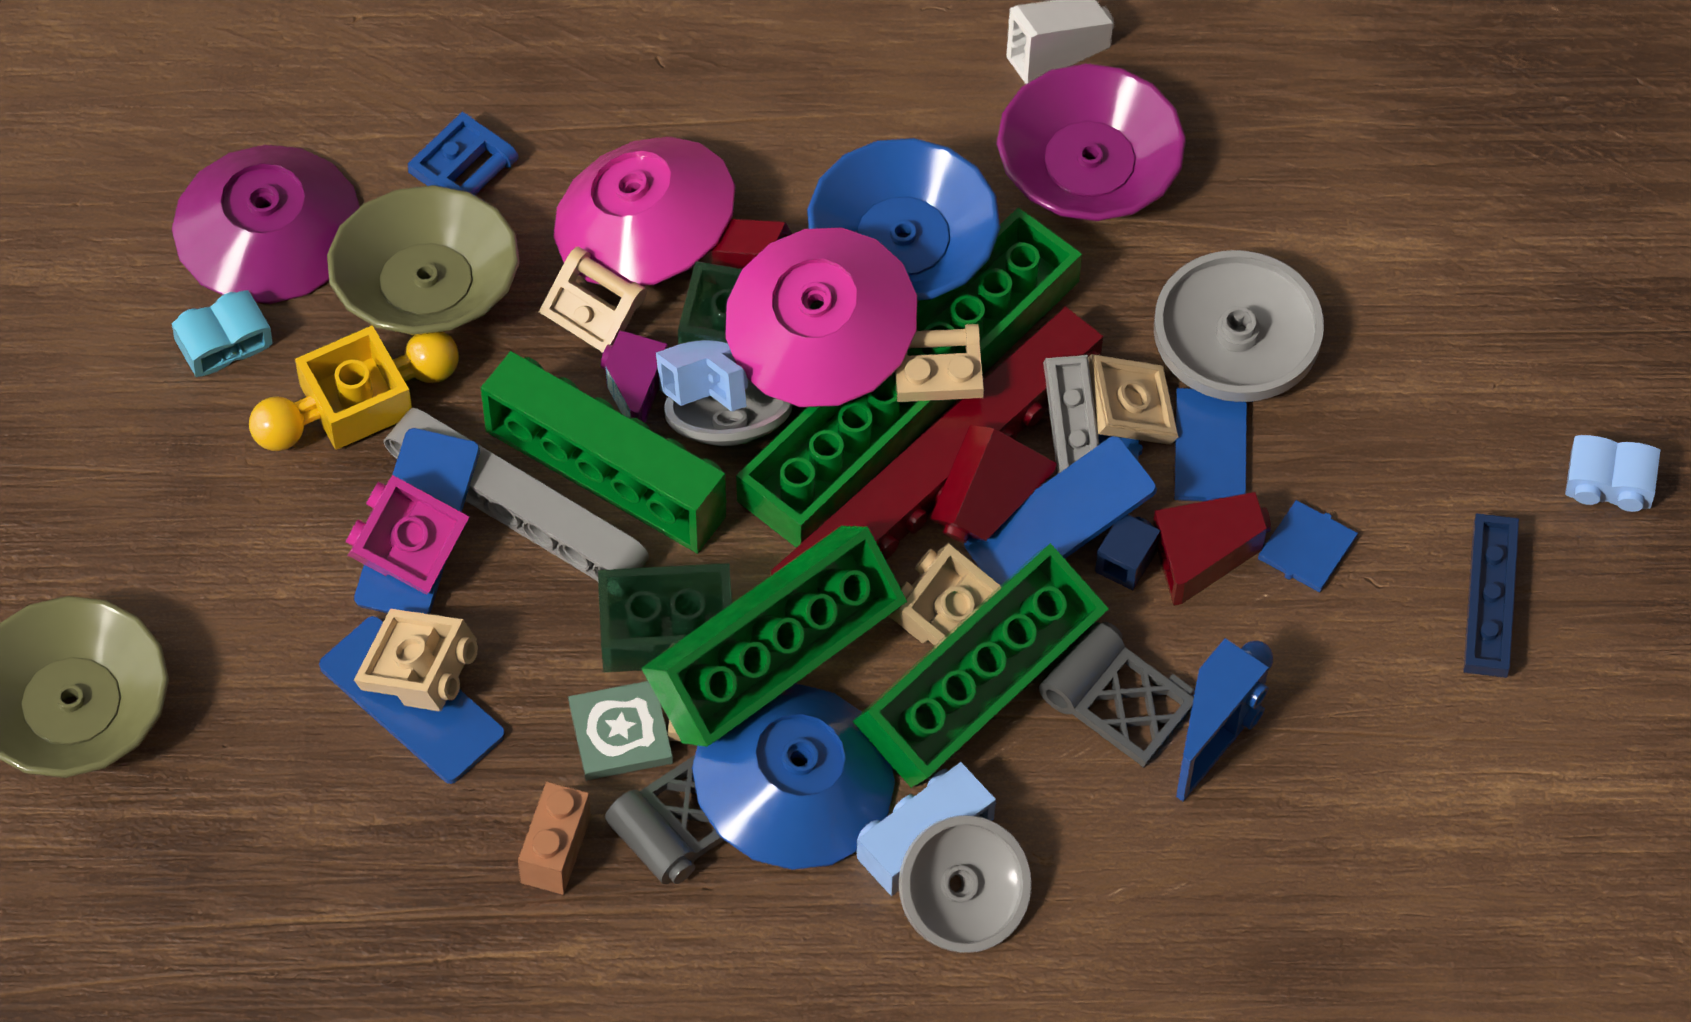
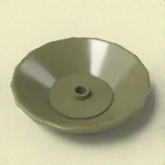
(423, 260)
(85, 653)

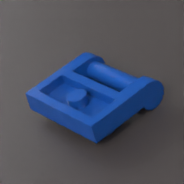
(456, 150)

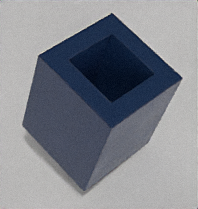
(1127, 551)

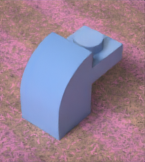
(700, 371)

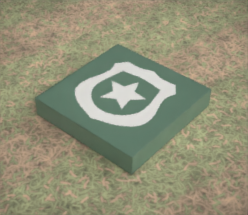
(620, 730)

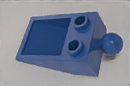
(1224, 703)

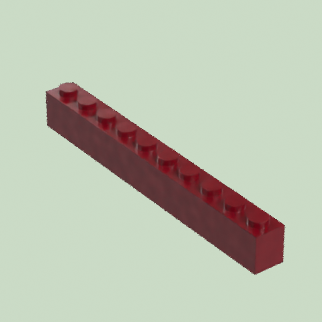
(911, 485)

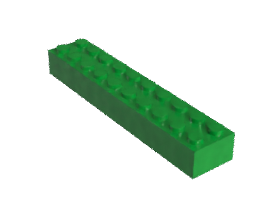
(841, 448)

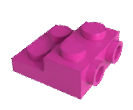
(406, 534)

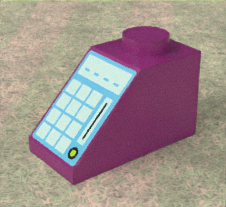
(632, 373)

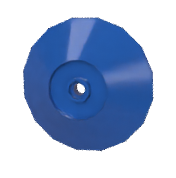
(915, 192)
(789, 811)

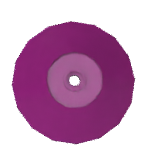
(1098, 116)
(264, 250)

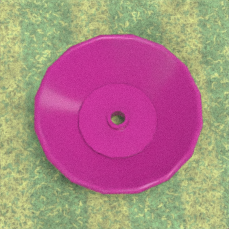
(647, 209)
(827, 351)

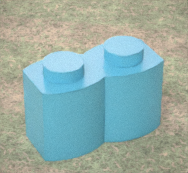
(221, 333)

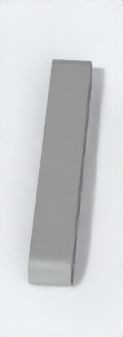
(535, 508)

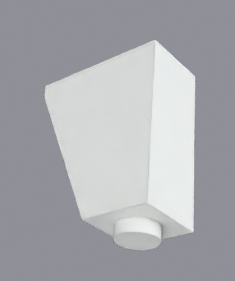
(1056, 35)

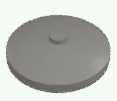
(1238, 326)

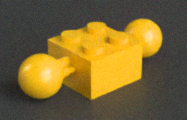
(353, 388)

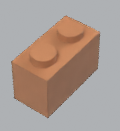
(554, 838)

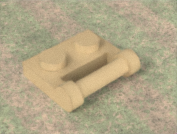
(585, 312)
(942, 374)

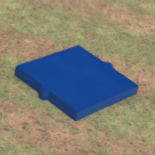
(1307, 546)

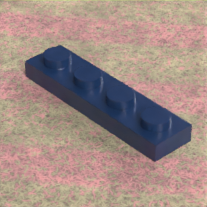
(1491, 595)

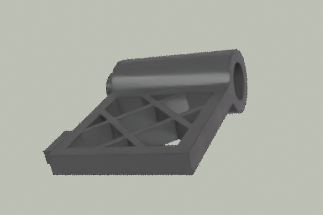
(1091, 667)
(656, 833)

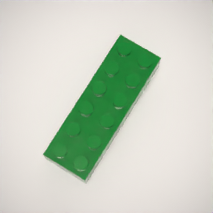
(604, 451)
(774, 635)
(980, 665)

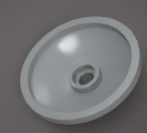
(716, 425)
(992, 887)

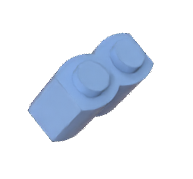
(1612, 472)

